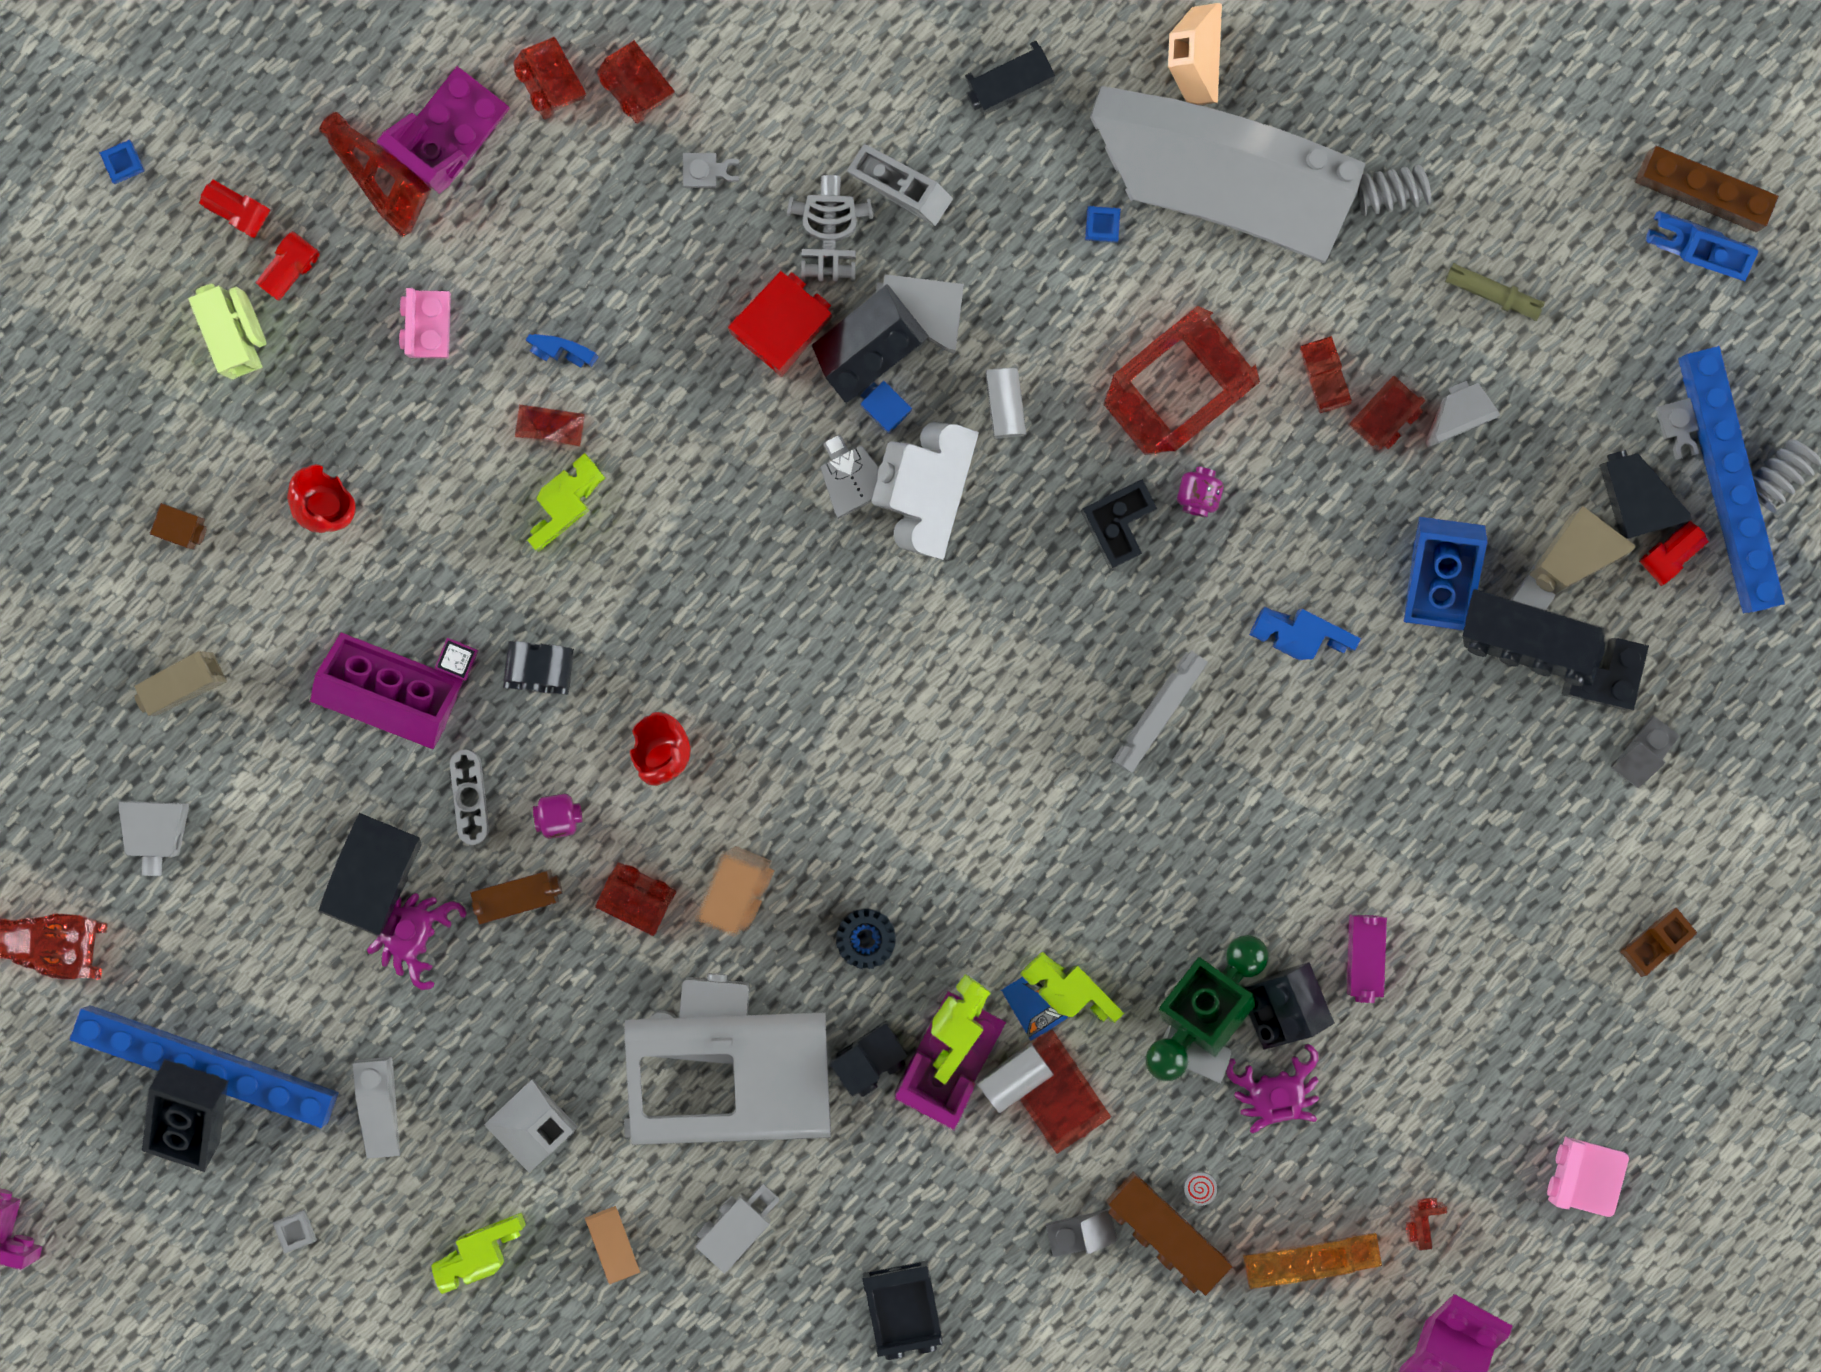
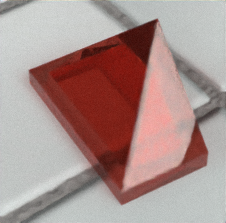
(549, 425)

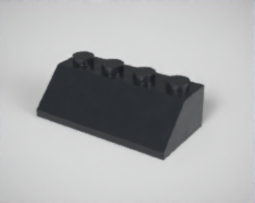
(1533, 638)

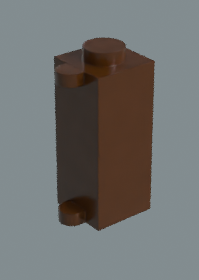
(516, 896)

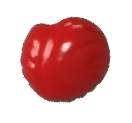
(319, 500)
(659, 748)

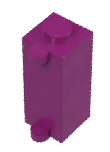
(1366, 957)

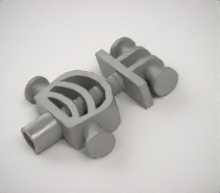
(829, 198)

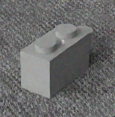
(736, 1228)

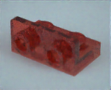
(548, 77)
(634, 81)
(1386, 414)
(635, 898)

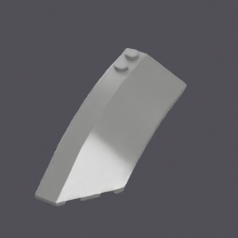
(1228, 169)

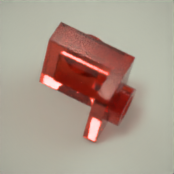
(1419, 1229)

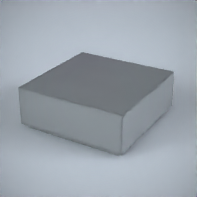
(294, 1231)

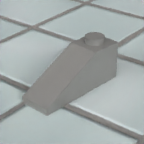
(900, 184)
(377, 1106)

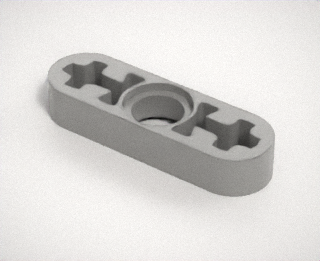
(464, 822)

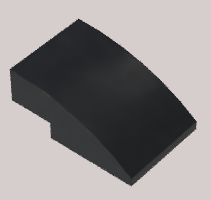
(369, 874)

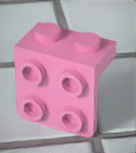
(1587, 1177)

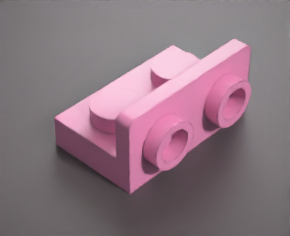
(425, 324)

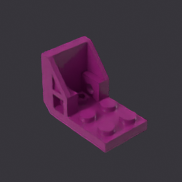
(446, 130)
(946, 1101)

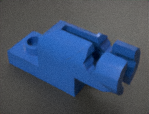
(1703, 246)
(1302, 635)

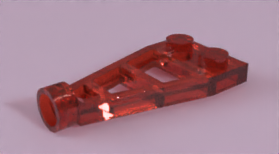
(408, 192)

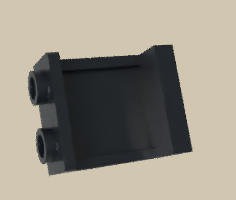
(903, 1310)

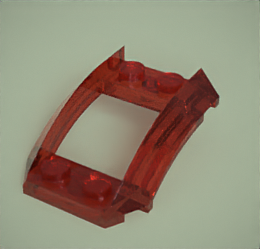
(1216, 355)

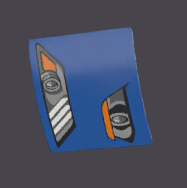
(1030, 1008)

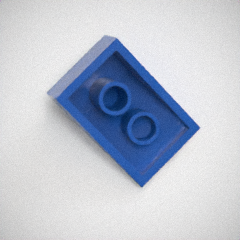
(1444, 572)

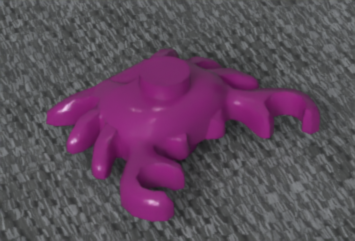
(408, 933)
(1279, 1096)

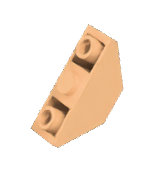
(1196, 54)

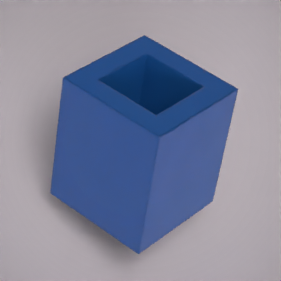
(884, 406)

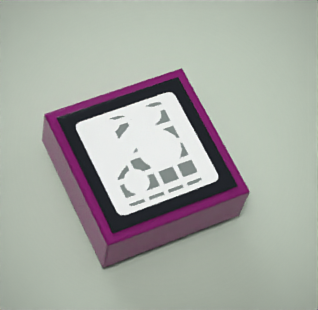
(456, 659)

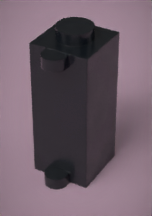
(1010, 81)

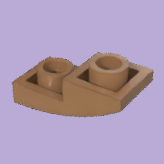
(612, 1245)

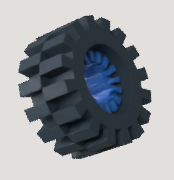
(883, 934)

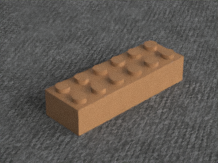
(735, 890)

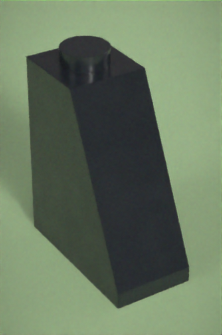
(1639, 496)

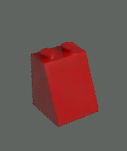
(781, 322)

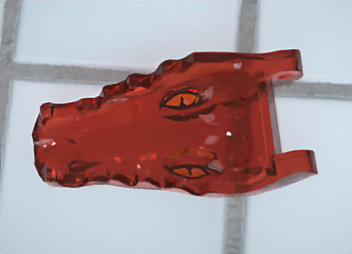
(53, 944)

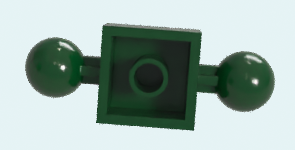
(1206, 1007)

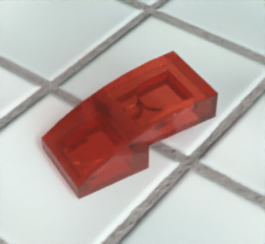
(1325, 374)

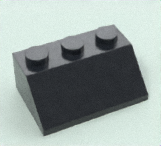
(867, 343)

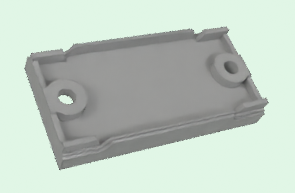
(1159, 711)

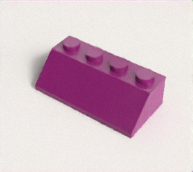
(385, 690)

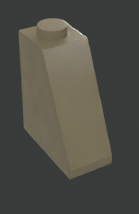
(1579, 551)
(179, 683)

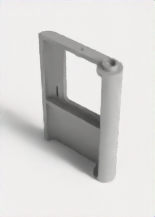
(776, 1077)

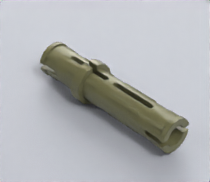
(1496, 292)

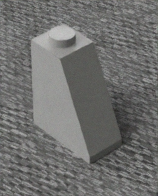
(933, 305)

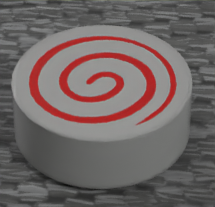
(1200, 1188)

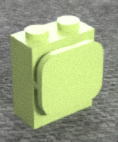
(228, 329)

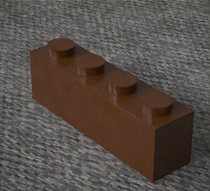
(1706, 189)
(1169, 1234)

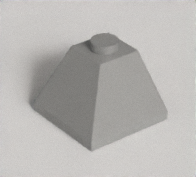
(1460, 412)

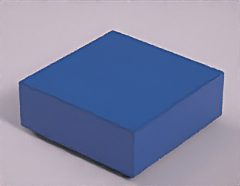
(122, 162)
(1102, 224)

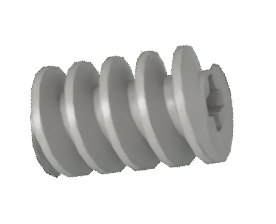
(1393, 189)
(1783, 471)

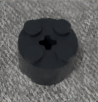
(538, 667)

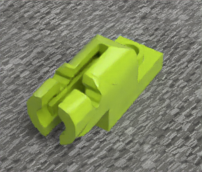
(563, 501)
(1069, 991)
(956, 1026)
(478, 1254)

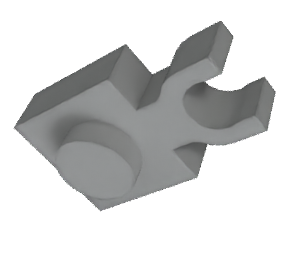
(702, 170)
(1678, 421)

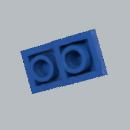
(551, 346)

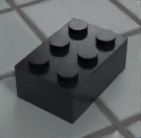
(184, 1115)

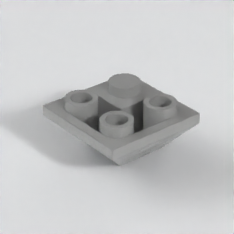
(531, 1125)

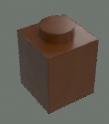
(178, 527)

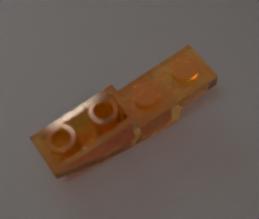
(1312, 1261)

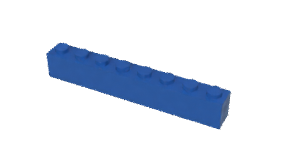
(1731, 480)
(246, 1079)

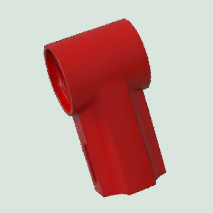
(240, 211)
(290, 262)
(1668, 557)

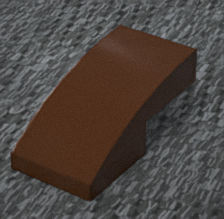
(1658, 942)

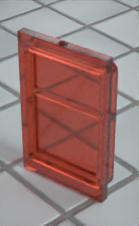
(1064, 1103)

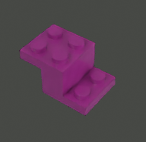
(15, 1251)
(1457, 1339)

